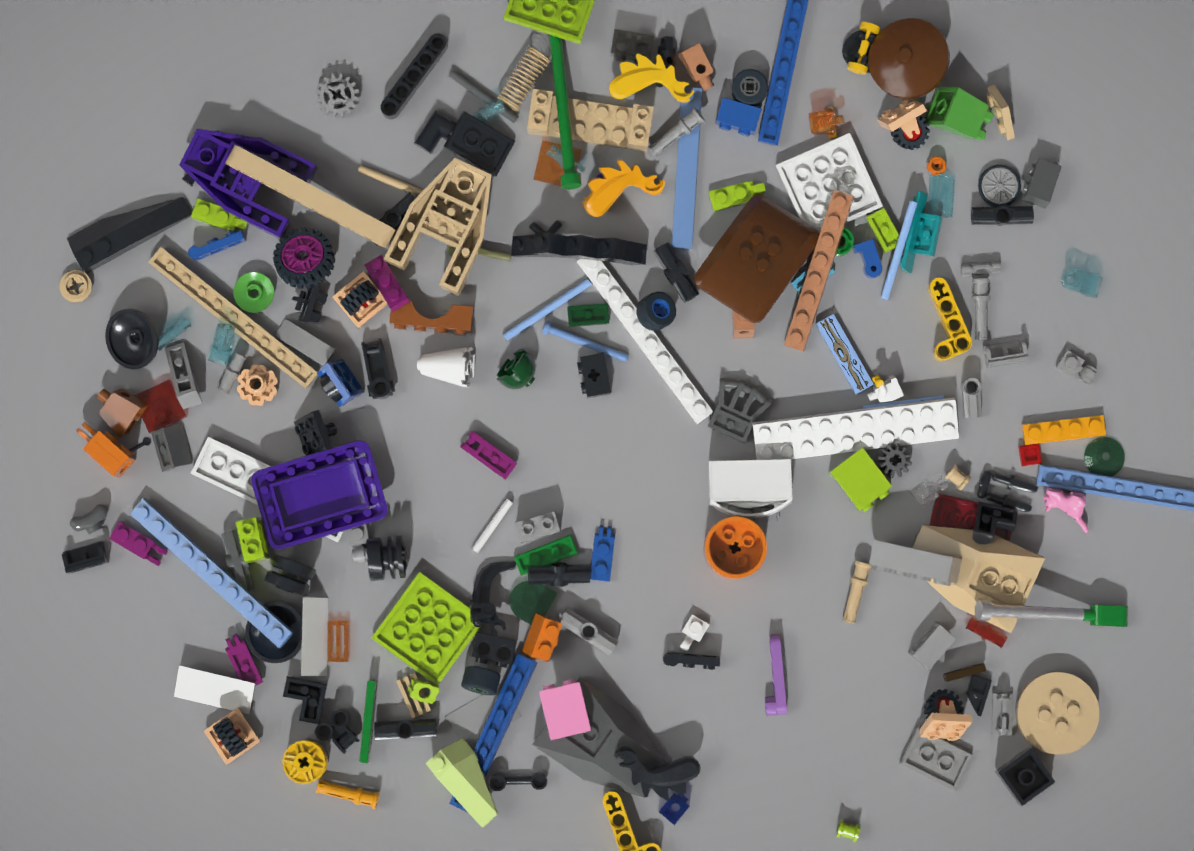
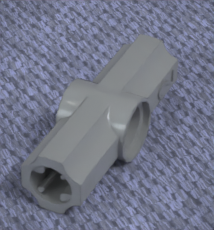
(600, 639)

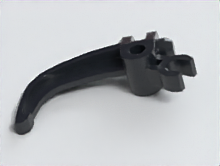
(480, 607)

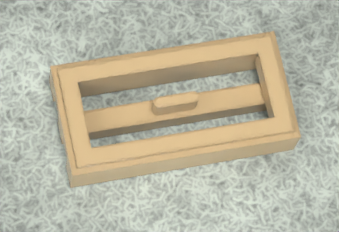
(427, 708)

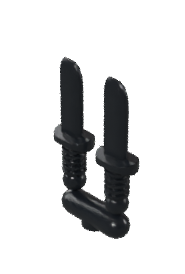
(984, 484)

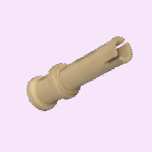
(858, 582)

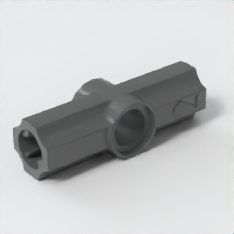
(235, 559)

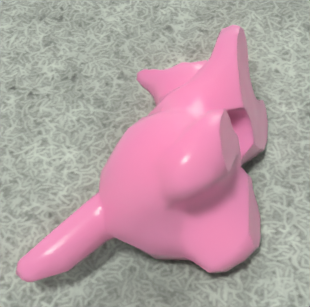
(1070, 503)

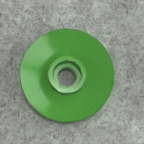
(248, 283)

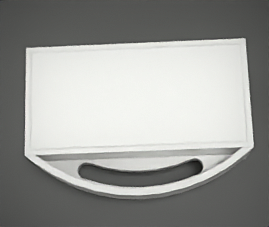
(750, 485)

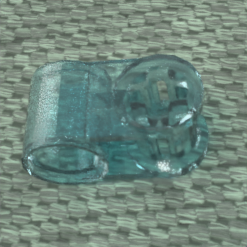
(1086, 283)

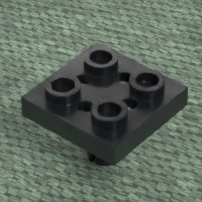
(313, 433)

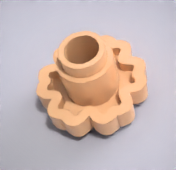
(247, 385)

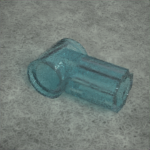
(221, 350)

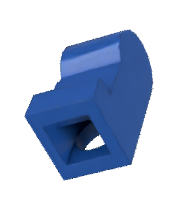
(870, 258)

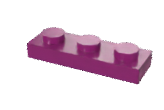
(386, 283)

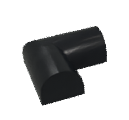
(437, 127)
(989, 517)
(312, 695)

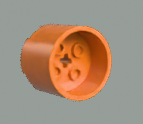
(749, 540)

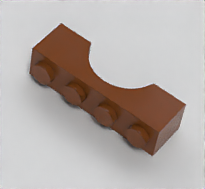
(457, 319)

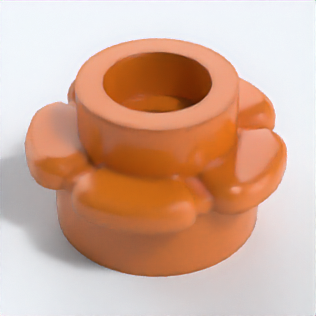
(936, 160)

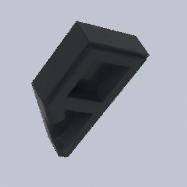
(978, 692)

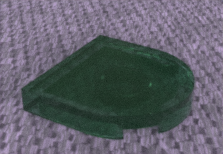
(530, 599)

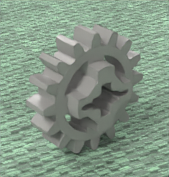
(332, 103)

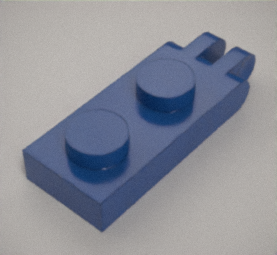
(602, 555)

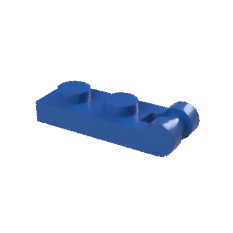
(214, 245)

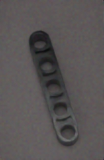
(415, 66)

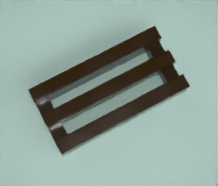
(963, 672)

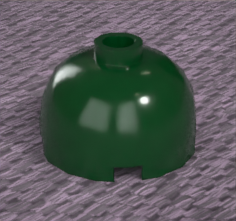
(518, 371)

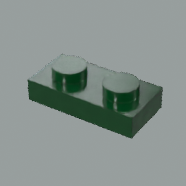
(588, 315)

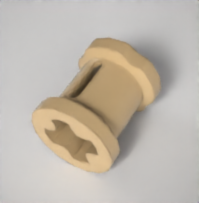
(957, 477)

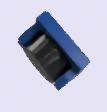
(339, 382)

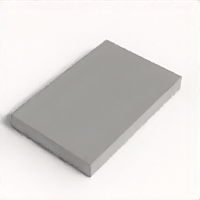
(936, 760)

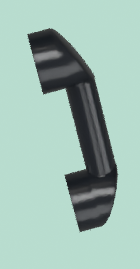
(537, 780)

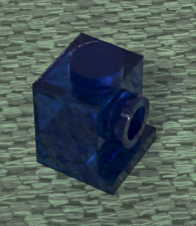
(666, 809)

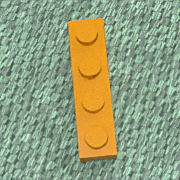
(1063, 430)

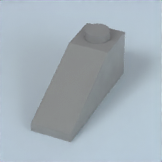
(183, 376)

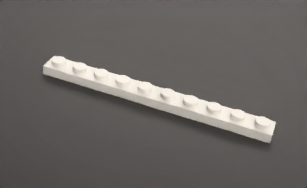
(646, 339)

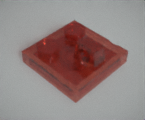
(162, 408)

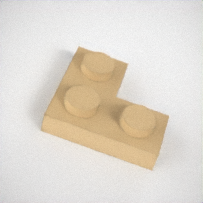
(1001, 112)

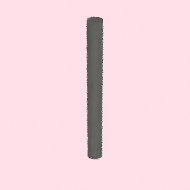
(480, 94)

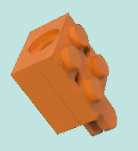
(106, 451)

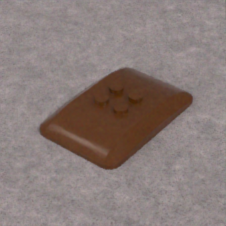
(756, 258)

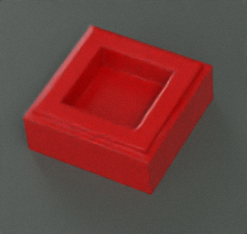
(1030, 454)

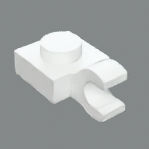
(694, 630)

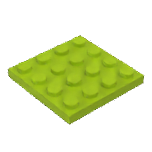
(554, 17)
(427, 629)

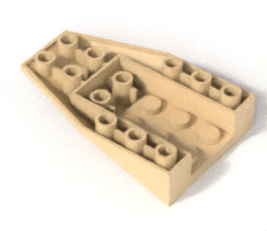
(987, 572)

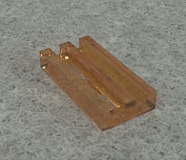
(346, 641)

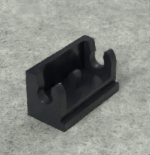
(84, 557)

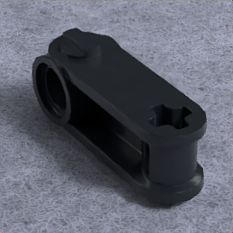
(377, 369)

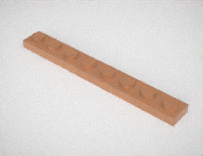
(819, 270)

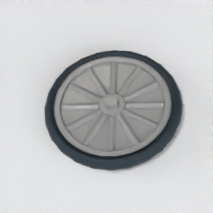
(999, 185)

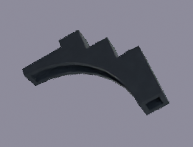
(579, 247)

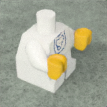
(885, 390)

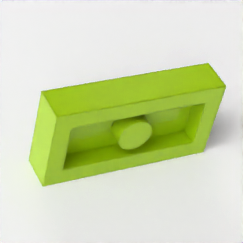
(883, 230)

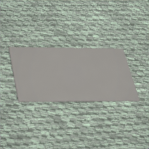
(471, 718)

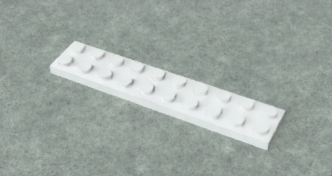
(856, 429)

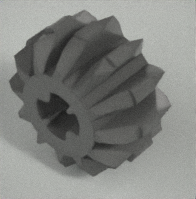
(898, 466)

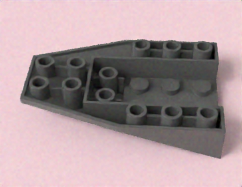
(593, 752)

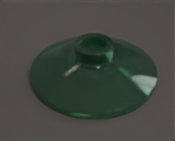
(1094, 460)

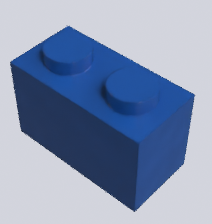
(738, 117)

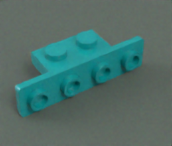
(922, 234)

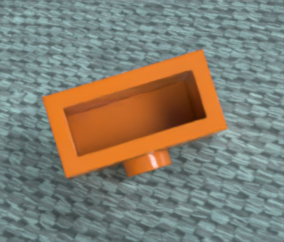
(542, 637)

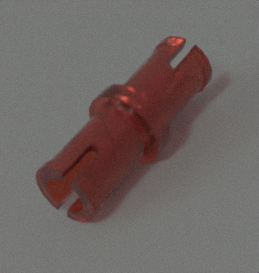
(986, 632)

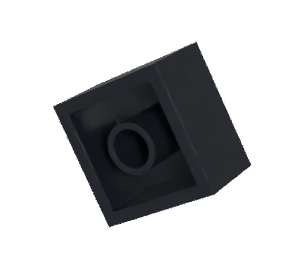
(1025, 776)

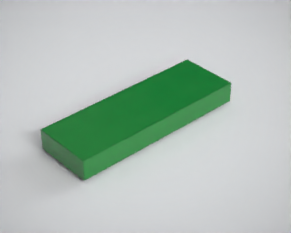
(546, 554)

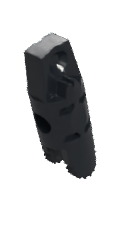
(667, 53)

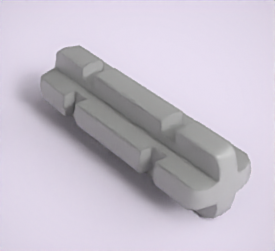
(980, 268)

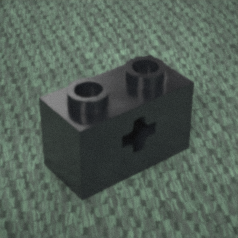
(598, 364)

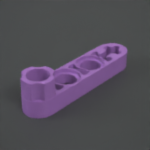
(777, 704)

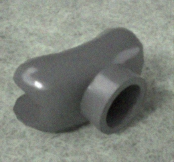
(90, 521)

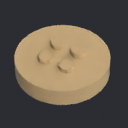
(1057, 713)

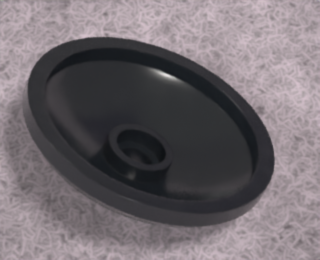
(124, 341)
(266, 649)

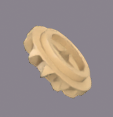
(67, 282)

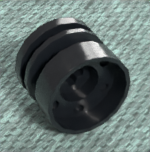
(386, 558)

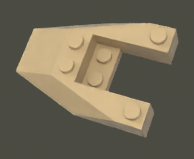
(451, 211)

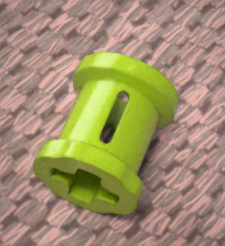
(848, 830)

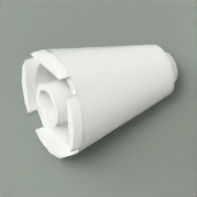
(450, 366)

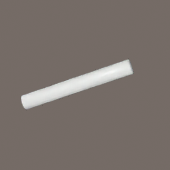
(492, 525)

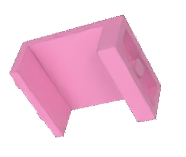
(564, 709)

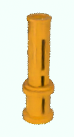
(357, 795)

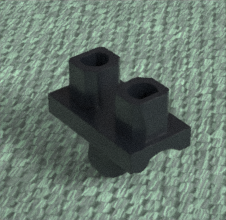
(313, 295)

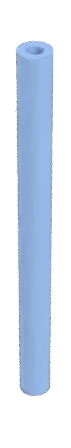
(899, 250)
(547, 309)

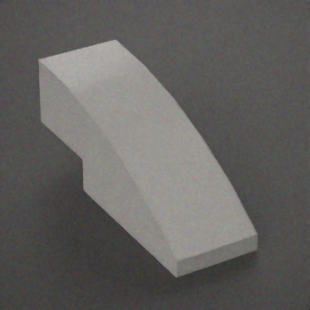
(305, 343)

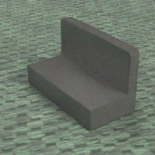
(172, 447)

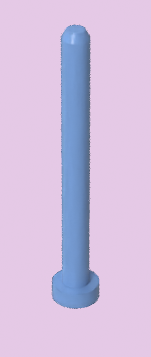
(548, 328)

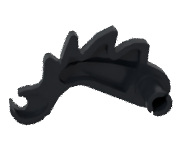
(660, 779)

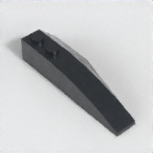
(124, 231)

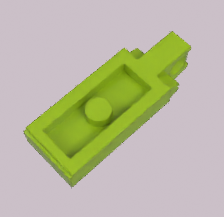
(734, 195)
(216, 216)

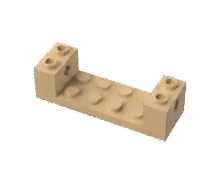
(592, 121)

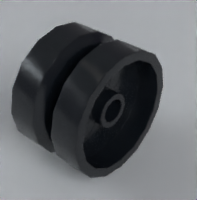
(289, 577)

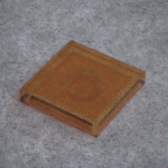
(548, 169)

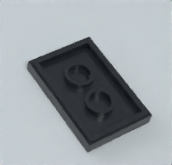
(479, 143)

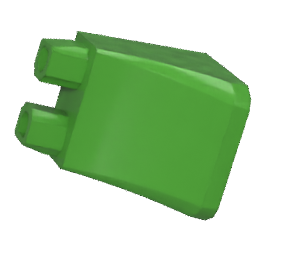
(958, 113)

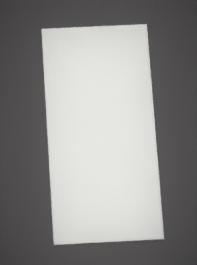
(314, 637)
(214, 689)

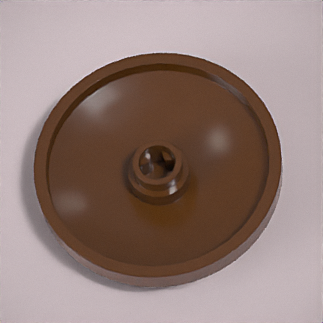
(909, 58)

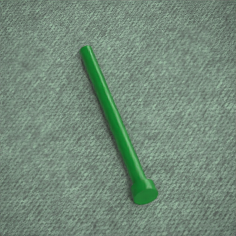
(570, 179)

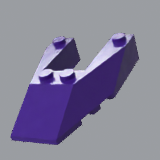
(232, 189)

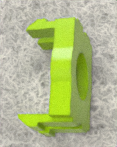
(417, 686)

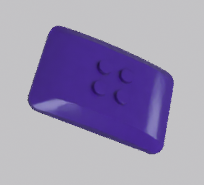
(319, 495)

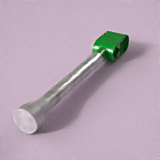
(1097, 615)

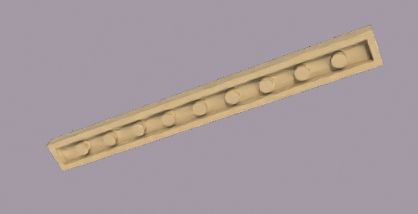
(229, 314)

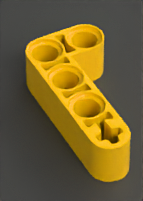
(945, 317)
(624, 828)

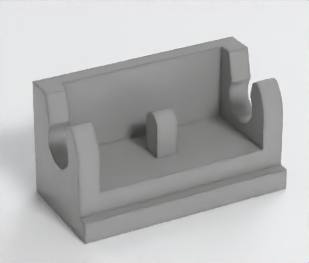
(1005, 353)
(932, 645)

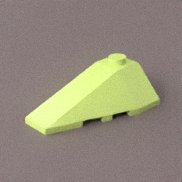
(461, 775)

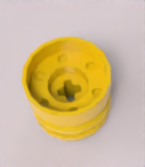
(316, 757)

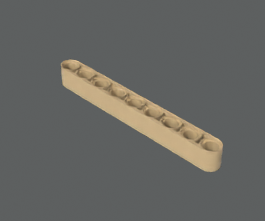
(310, 196)

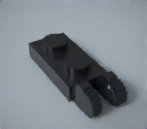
(691, 660)

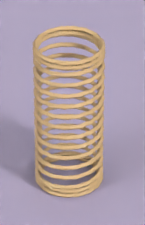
(537, 56)

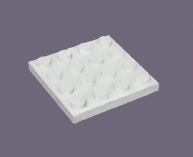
(820, 171)

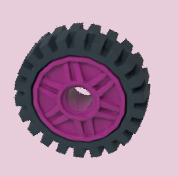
(304, 244)

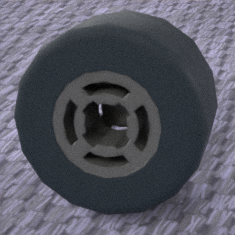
(745, 93)

